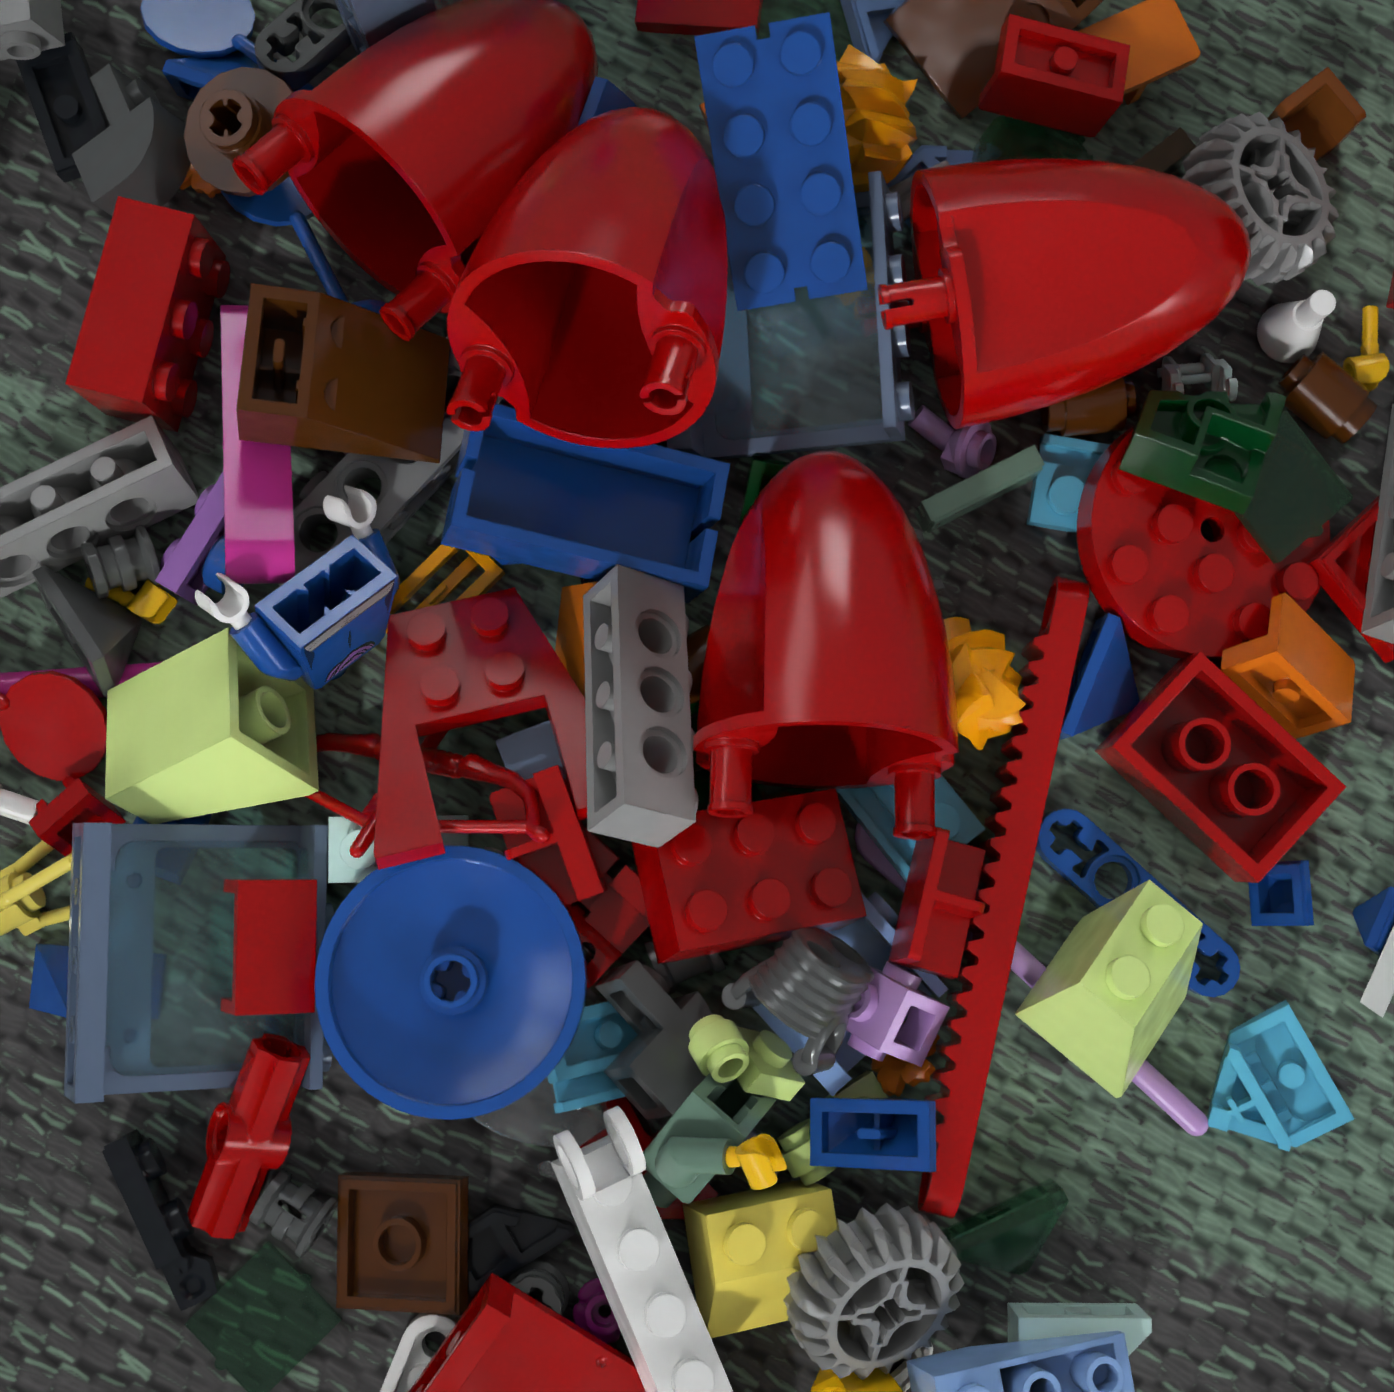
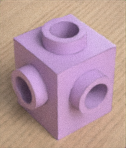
(879, 1017)

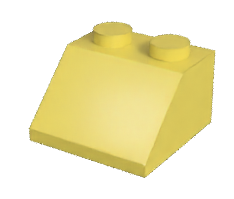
(748, 1247)

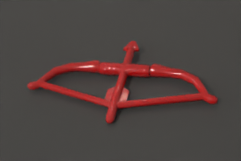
(443, 764)

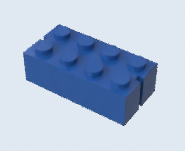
(782, 161)
(585, 505)

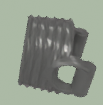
(810, 989)

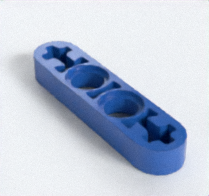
(1086, 837)

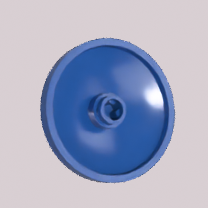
(451, 983)

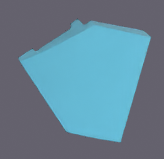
(1275, 1083)

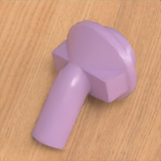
(963, 449)

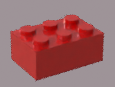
(149, 315)
(1220, 769)
(750, 878)

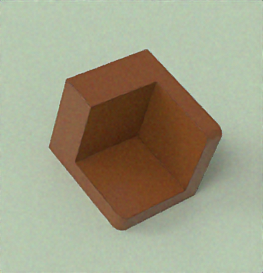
(1321, 112)

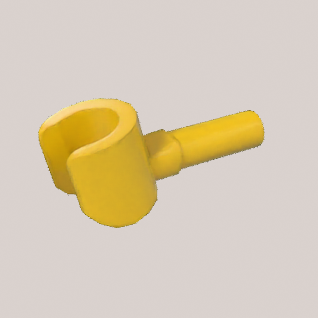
(1371, 365)
(149, 602)

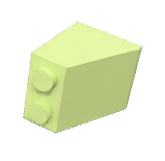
(208, 736)
(1116, 984)

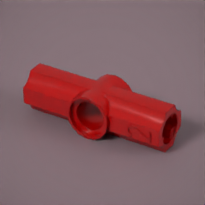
(248, 1135)

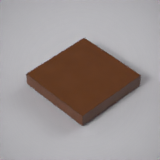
(402, 1242)

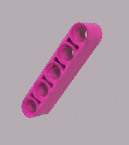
(255, 480)

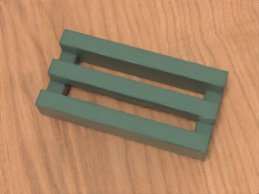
(979, 489)

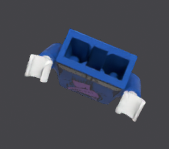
(323, 613)

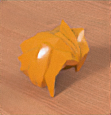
(875, 117)
(983, 682)

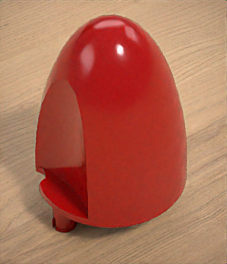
(428, 138)
(1058, 277)
(598, 289)
(827, 649)

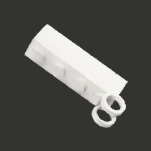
(637, 1260)

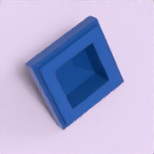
(1283, 896)
(1376, 919)

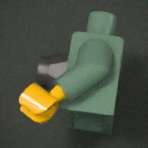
(709, 1137)

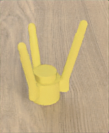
(23, 893)

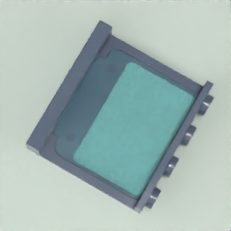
(813, 367)
(158, 954)

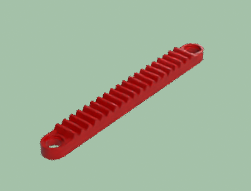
(1006, 882)

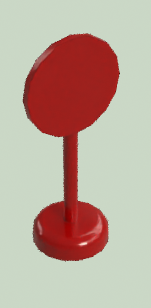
(54, 725)

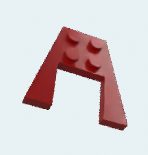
(455, 670)

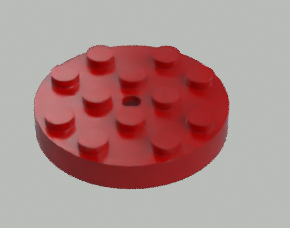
(1165, 579)

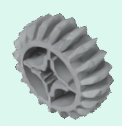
(1273, 190)
(873, 1291)

